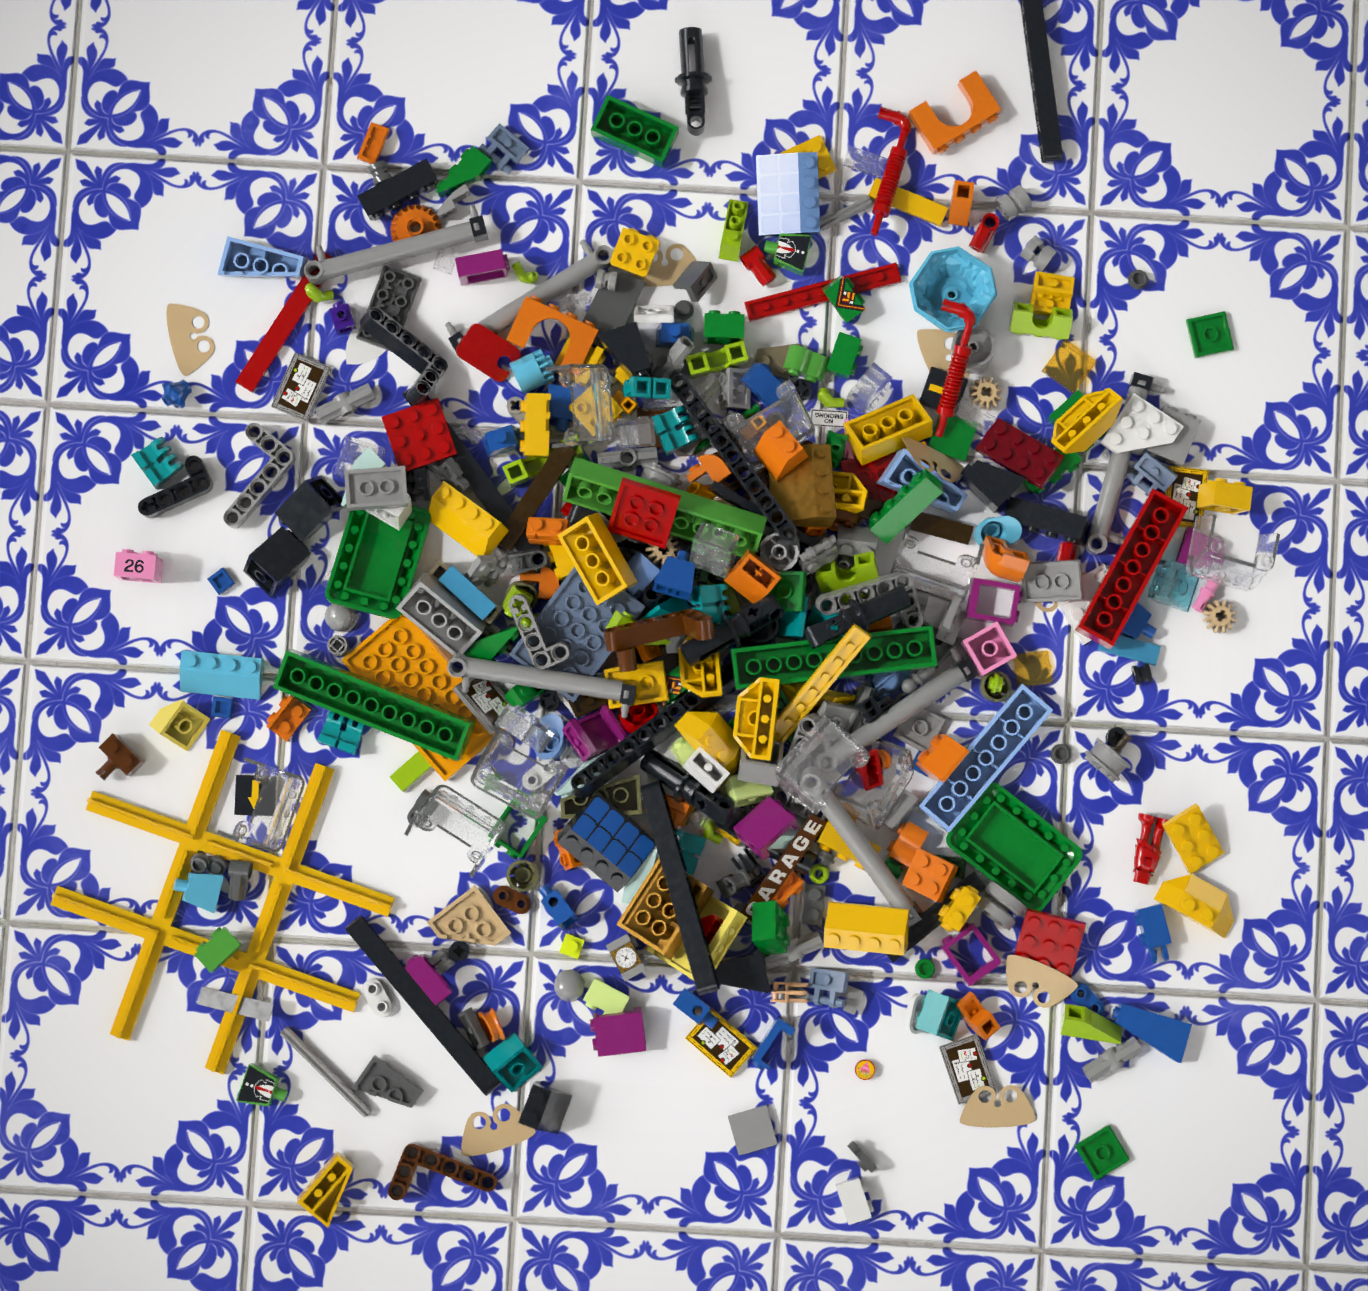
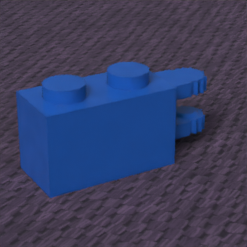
(762, 383)
(1153, 930)

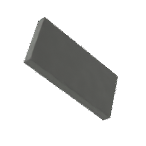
(394, 296)
(613, 308)

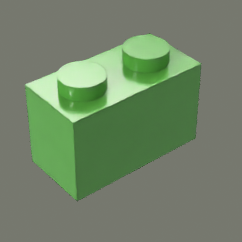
(217, 949)

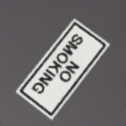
(828, 418)

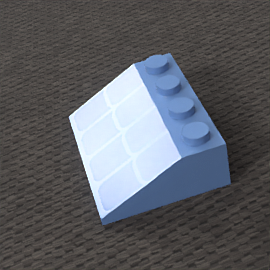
(788, 193)

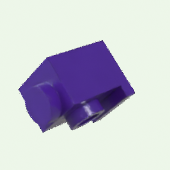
(342, 324)

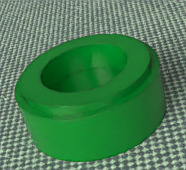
(924, 968)

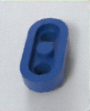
(1088, 998)

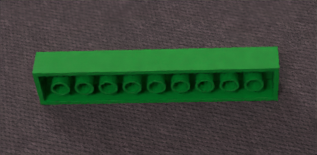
(797, 661)
(374, 704)

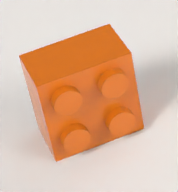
(930, 875)

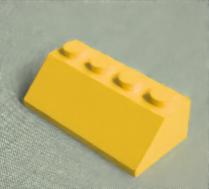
(882, 429)
(465, 521)
(597, 558)
(866, 928)

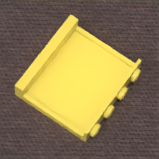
(720, 943)

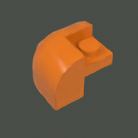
(1004, 561)

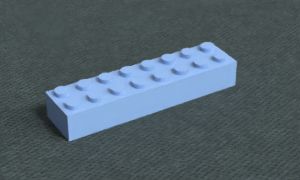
(987, 758)

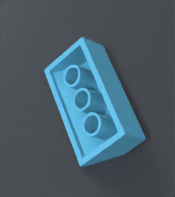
(221, 674)

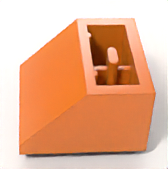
(752, 577)

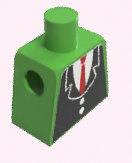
(790, 251)
(260, 1087)

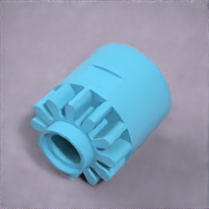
(531, 371)

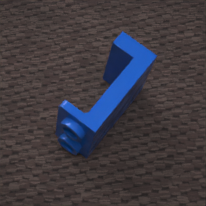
(767, 1040)

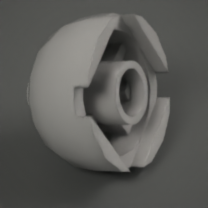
(777, 552)

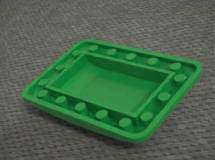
(377, 562)
(1014, 847)

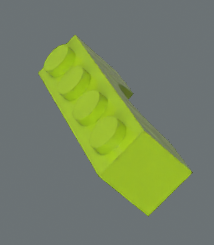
(528, 468)

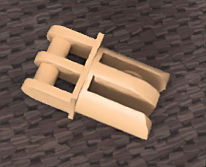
(775, 991)

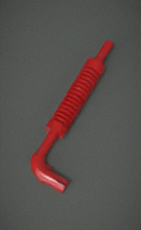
(893, 168)
(957, 366)

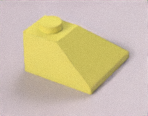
(179, 723)

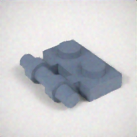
(507, 144)
(1153, 470)
(828, 980)

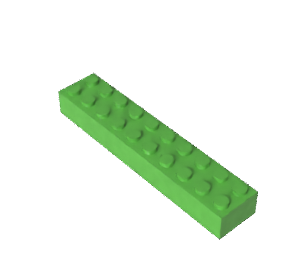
(597, 489)

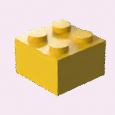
(1224, 496)

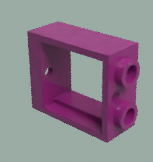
(482, 267)
(973, 598)
(981, 971)
(428, 978)

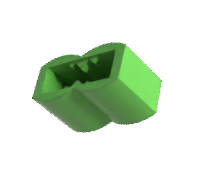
(805, 363)

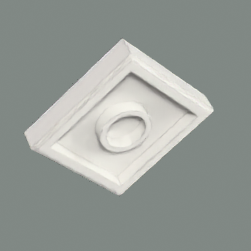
(654, 314)

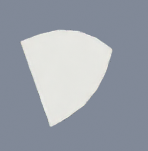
(359, 351)

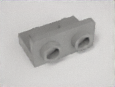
(732, 391)
(951, 621)
(901, 810)

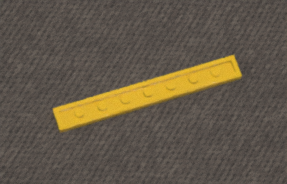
(820, 682)

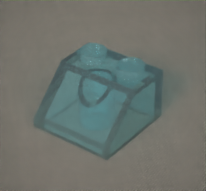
(1173, 585)

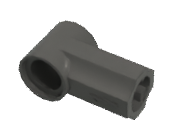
(239, 874)

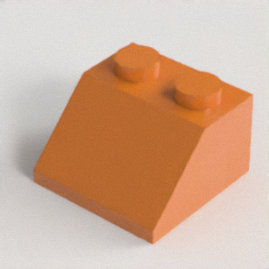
(779, 451)
(941, 757)

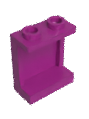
(594, 733)
(765, 825)
(618, 1032)

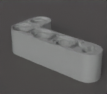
(526, 632)

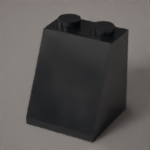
(626, 349)
(990, 483)
(310, 507)
(276, 561)
(744, 973)
(545, 1108)

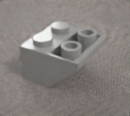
(852, 542)

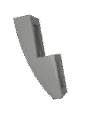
(448, 206)

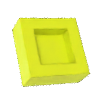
(571, 946)

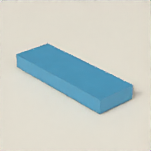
(467, 593)
(1133, 650)

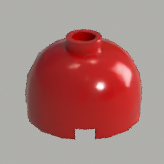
(638, 716)

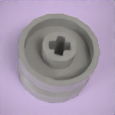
(984, 344)
(998, 908)

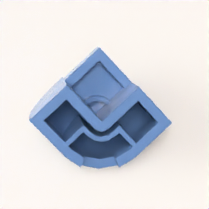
(644, 573)

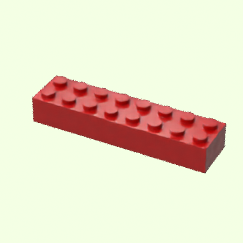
(1131, 569)

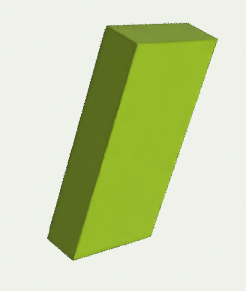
(410, 771)

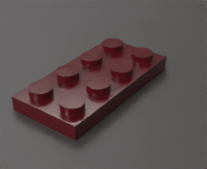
(1020, 453)

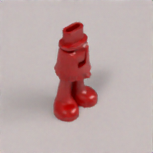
(1147, 855)

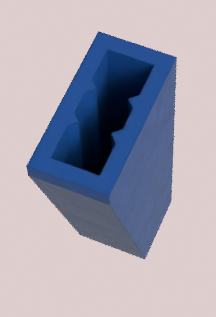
(1158, 1031)

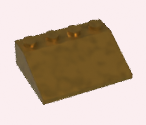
(808, 489)
(652, 915)

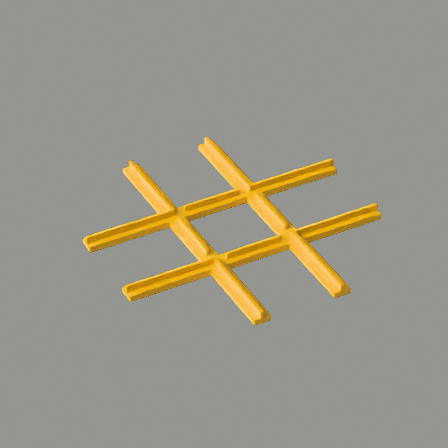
(195, 837)

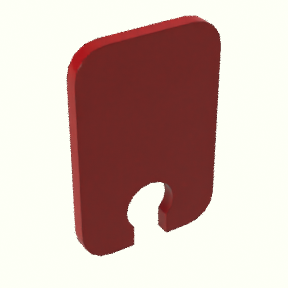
(483, 349)

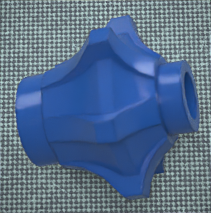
(176, 393)

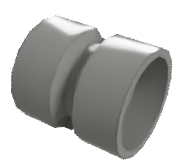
(1011, 204)
(1044, 257)

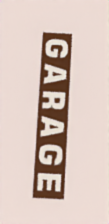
(786, 863)

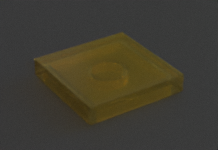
(1069, 366)

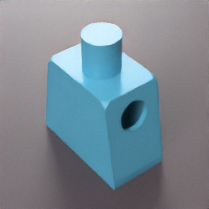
(200, 889)

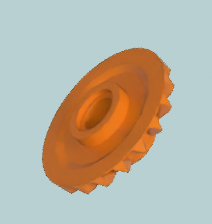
(411, 216)

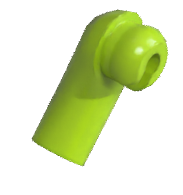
(524, 276)
(317, 295)
(827, 399)
(711, 835)

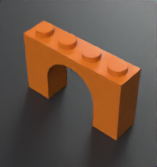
(939, 135)
(534, 312)

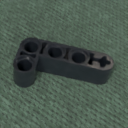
(174, 491)

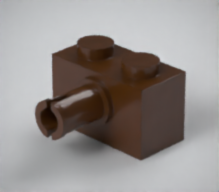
(119, 757)

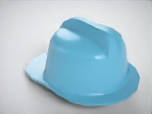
(1000, 527)

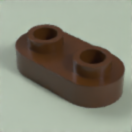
(847, 519)
(512, 899)

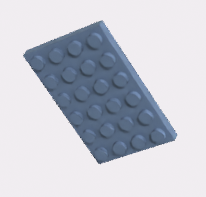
(580, 623)

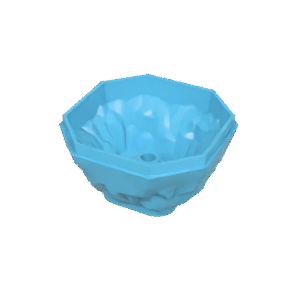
(956, 273)

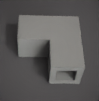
(853, 999)

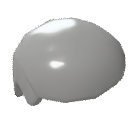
(339, 617)
(569, 985)

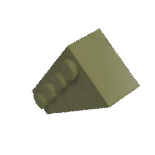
(622, 793)

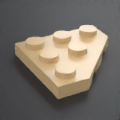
(470, 920)

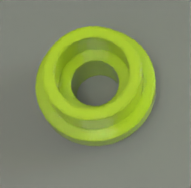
(995, 683)
(823, 868)

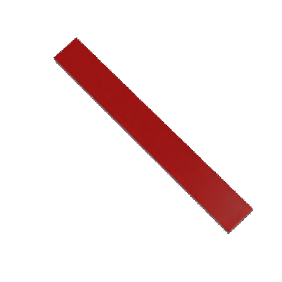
(813, 293)
(277, 334)

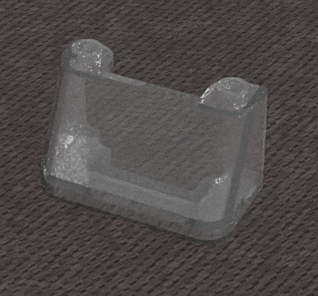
(787, 409)
(819, 763)
(516, 777)
(876, 804)

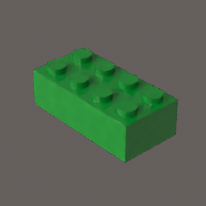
(634, 131)

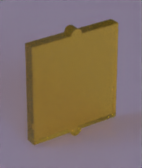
(1033, 668)

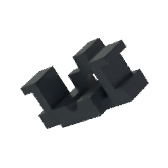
(424, 484)

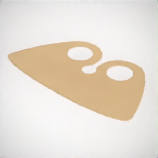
(667, 275)
(179, 329)
(933, 348)
(922, 451)
(1031, 971)
(988, 1115)
(487, 1140)

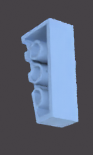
(255, 260)
(901, 472)

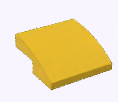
(1051, 291)

